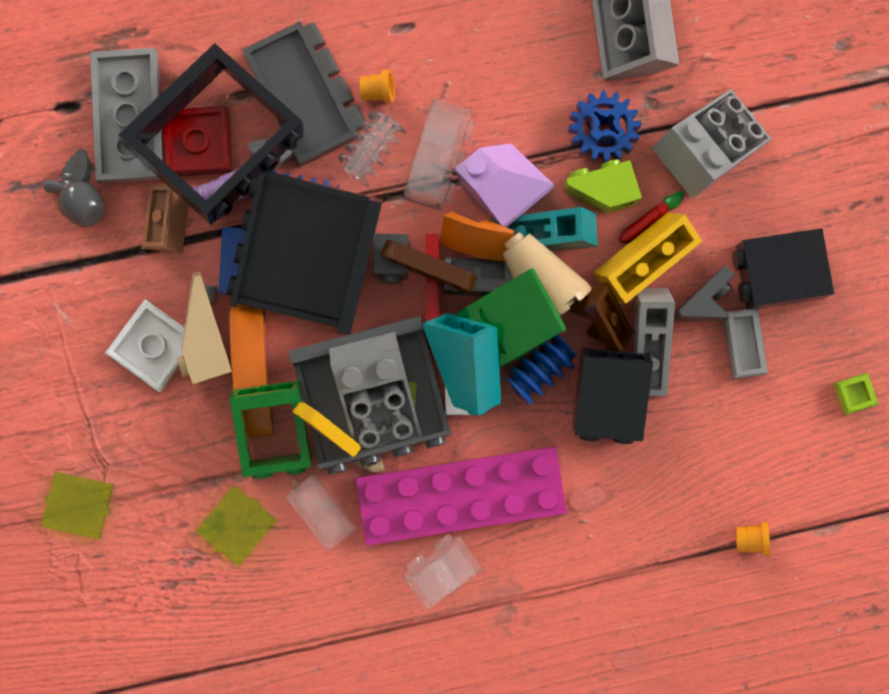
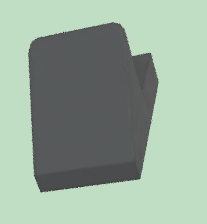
(701, 305)

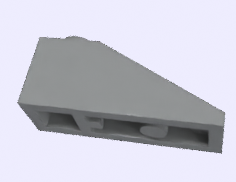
(653, 333)

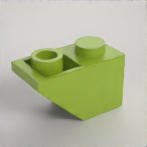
(607, 188)

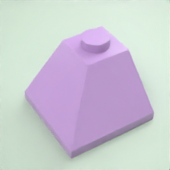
(502, 182)

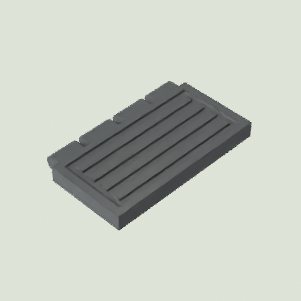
(302, 82)

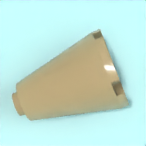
(556, 277)

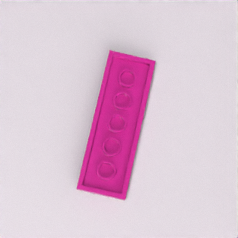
(460, 495)

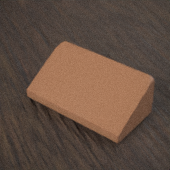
(164, 220)

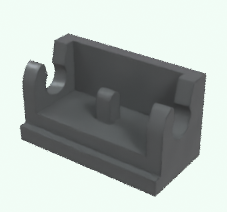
(490, 275)

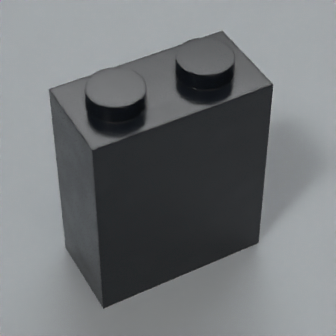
(783, 269)
(612, 395)

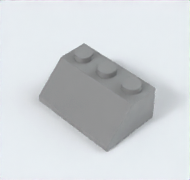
(635, 37)

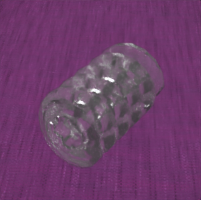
(370, 146)

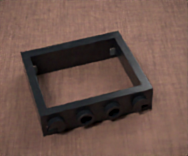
(176, 98)

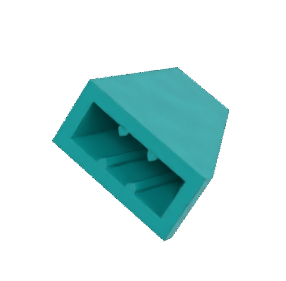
(467, 361)

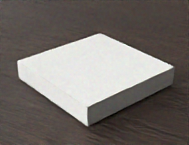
(149, 346)

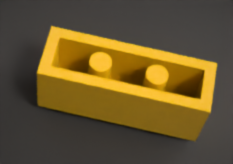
(648, 256)

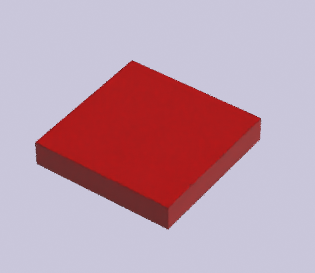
(198, 141)

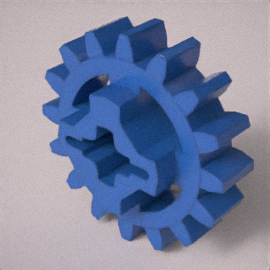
(613, 136)

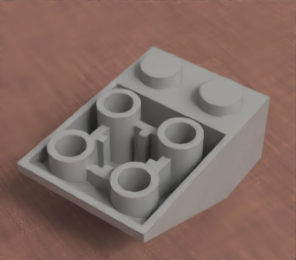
(711, 143)
(375, 392)

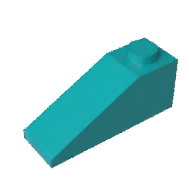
(559, 228)

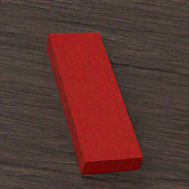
(432, 286)

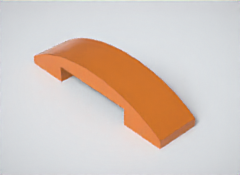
(250, 362)

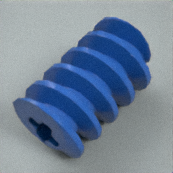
(541, 369)

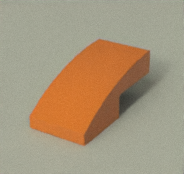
(474, 238)

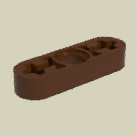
(428, 266)

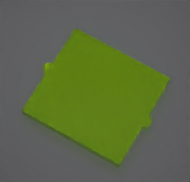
(77, 505)
(236, 525)

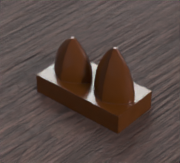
(607, 317)

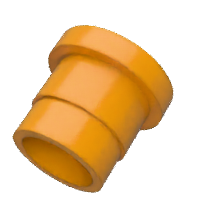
(378, 87)
(753, 539)

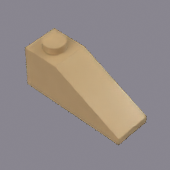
(201, 341)

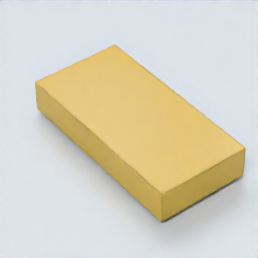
(327, 429)

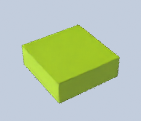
(855, 393)

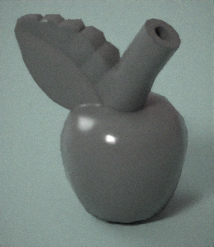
(77, 199)

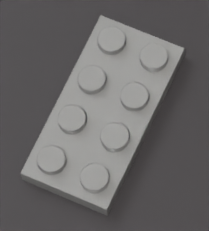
(121, 89)

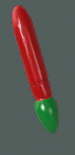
(669, 203)

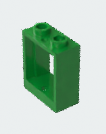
(267, 396)

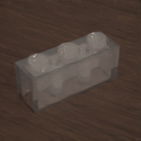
(439, 155)

